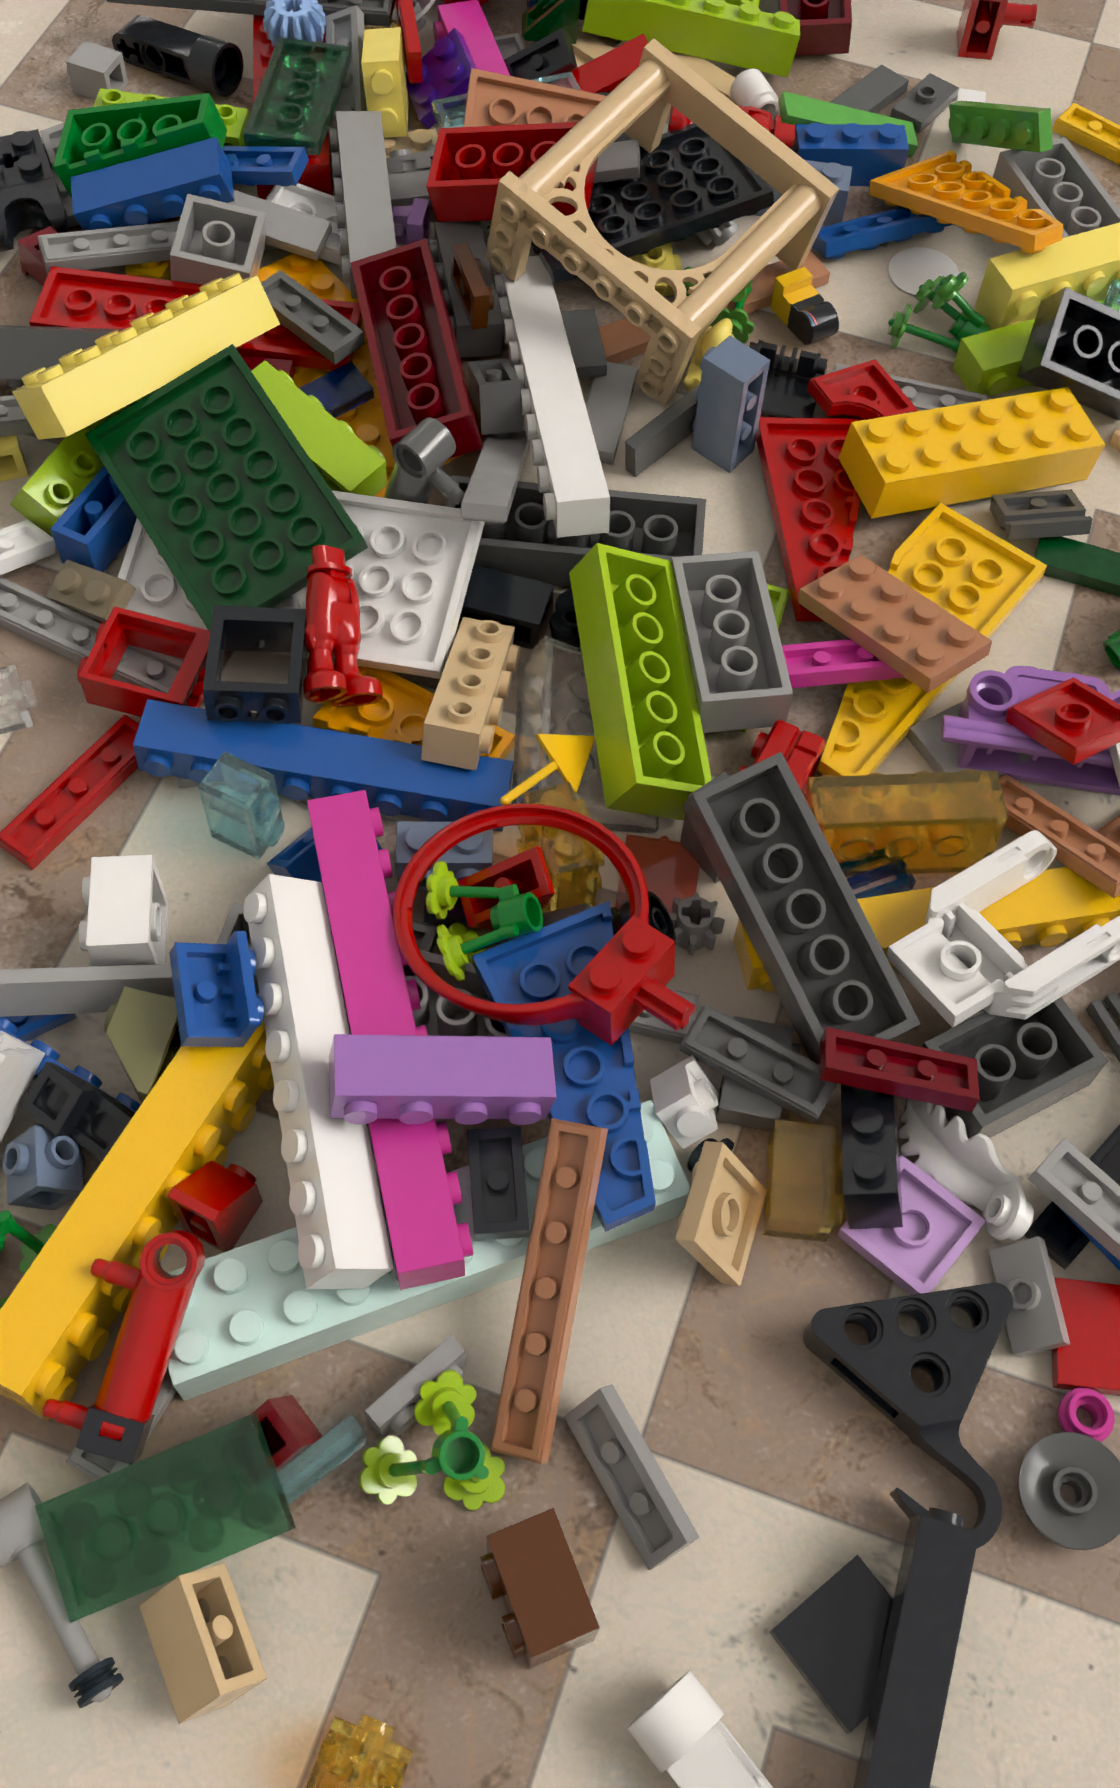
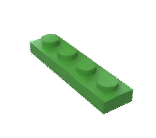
(1001, 126)

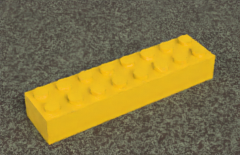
(58, 1308)

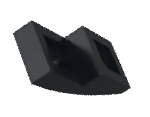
(76, 1109)

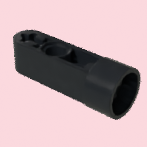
(181, 54)

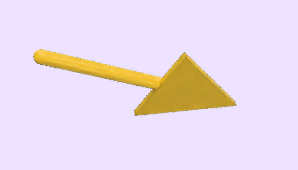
(567, 755)

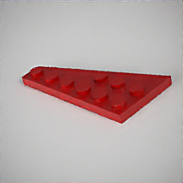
(808, 497)

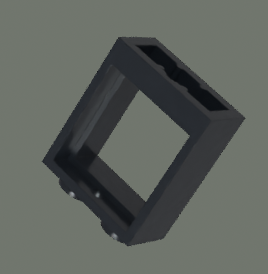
(259, 631)

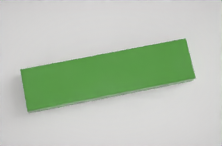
(805, 110)

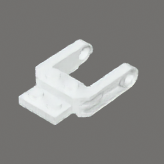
(971, 967)

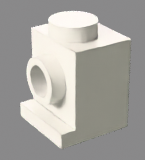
(686, 1101)

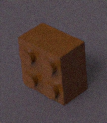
(540, 1589)

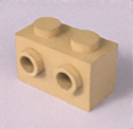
(202, 1642)

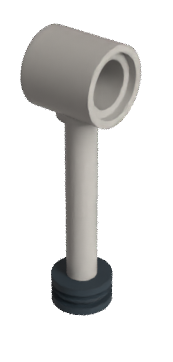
(21, 1541)

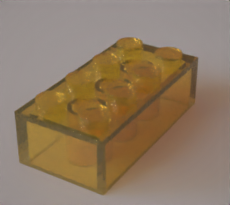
(922, 817)

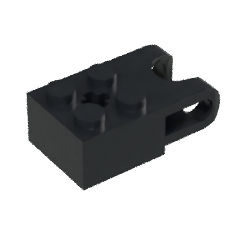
(27, 188)

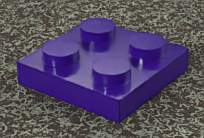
(444, 75)

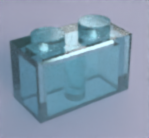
(242, 805)

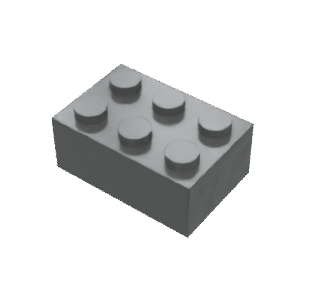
(1021, 1064)

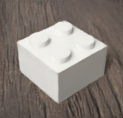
(124, 912)

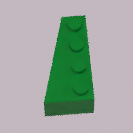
(132, 130)

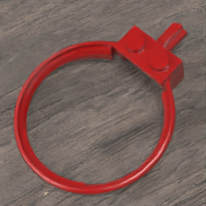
(612, 987)

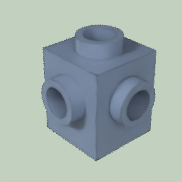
(43, 1169)

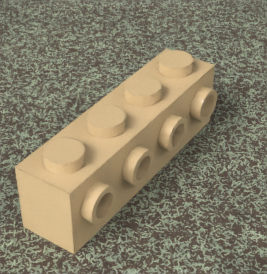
(470, 694)

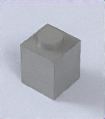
(96, 68)

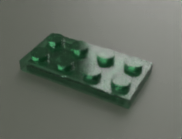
(298, 95)
(164, 1517)

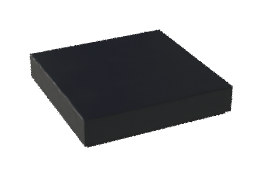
(840, 1640)

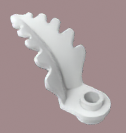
(966, 1168)

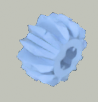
(294, 20)

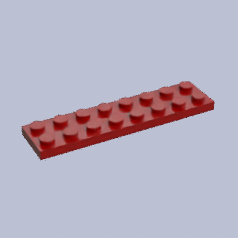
(115, 300)

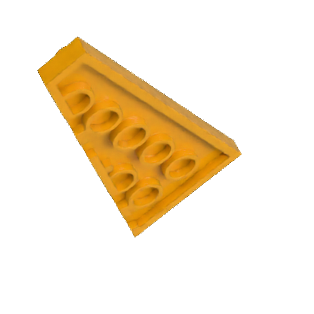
(969, 200)

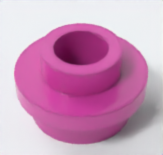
(1095, 1404)

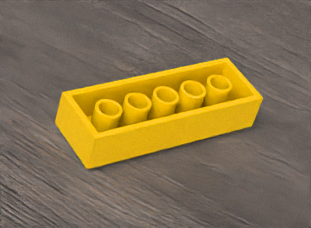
(969, 451)

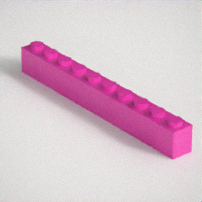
(380, 1001)

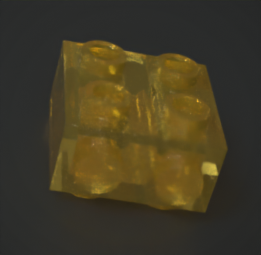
(569, 858)

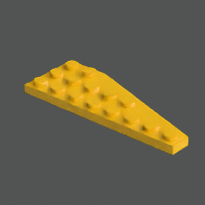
(965, 574)

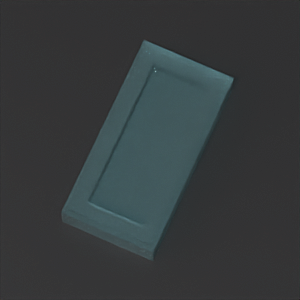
(321, 1458)

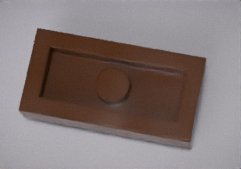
(470, 286)

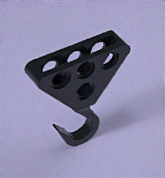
(945, 1351)

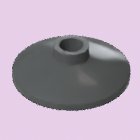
(1093, 1475)

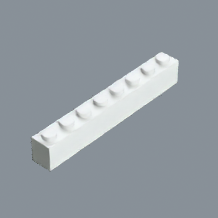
(326, 1157)

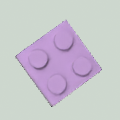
(931, 1238)

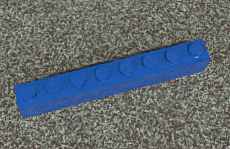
(319, 763)

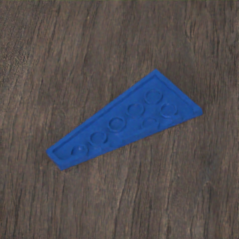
(591, 1077)

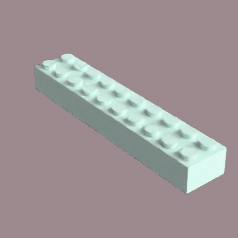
(255, 1305)

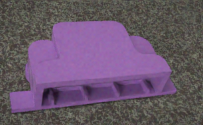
(992, 744)

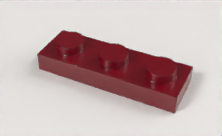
(899, 1069)

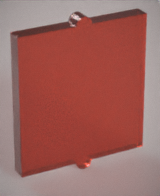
(666, 866)

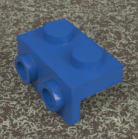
(216, 992)

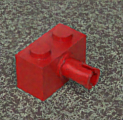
(982, 23)

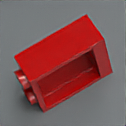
(149, 633)

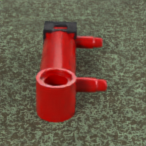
(124, 1405)

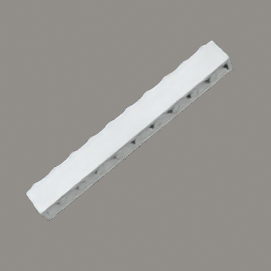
(553, 404)

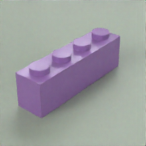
(440, 1078)

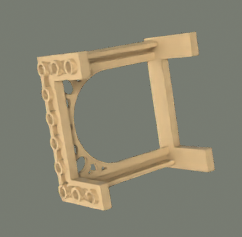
(640, 110)

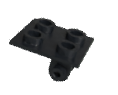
(788, 380)

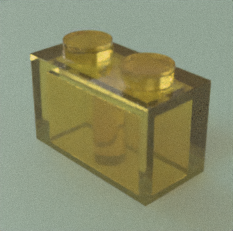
(802, 1181)

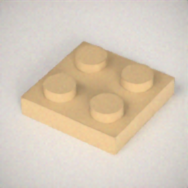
(721, 1213)

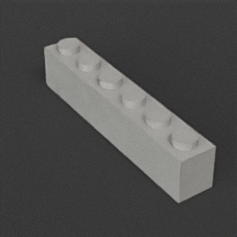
(362, 188)

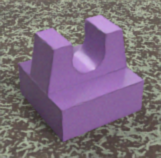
(414, 221)

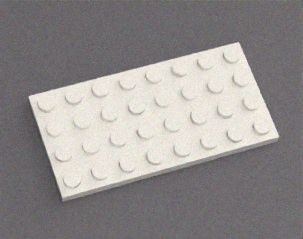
(405, 581)

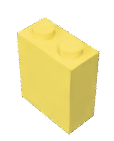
(386, 79)

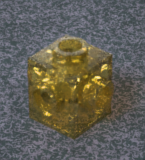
(359, 1756)

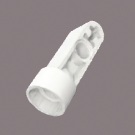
(690, 1741)

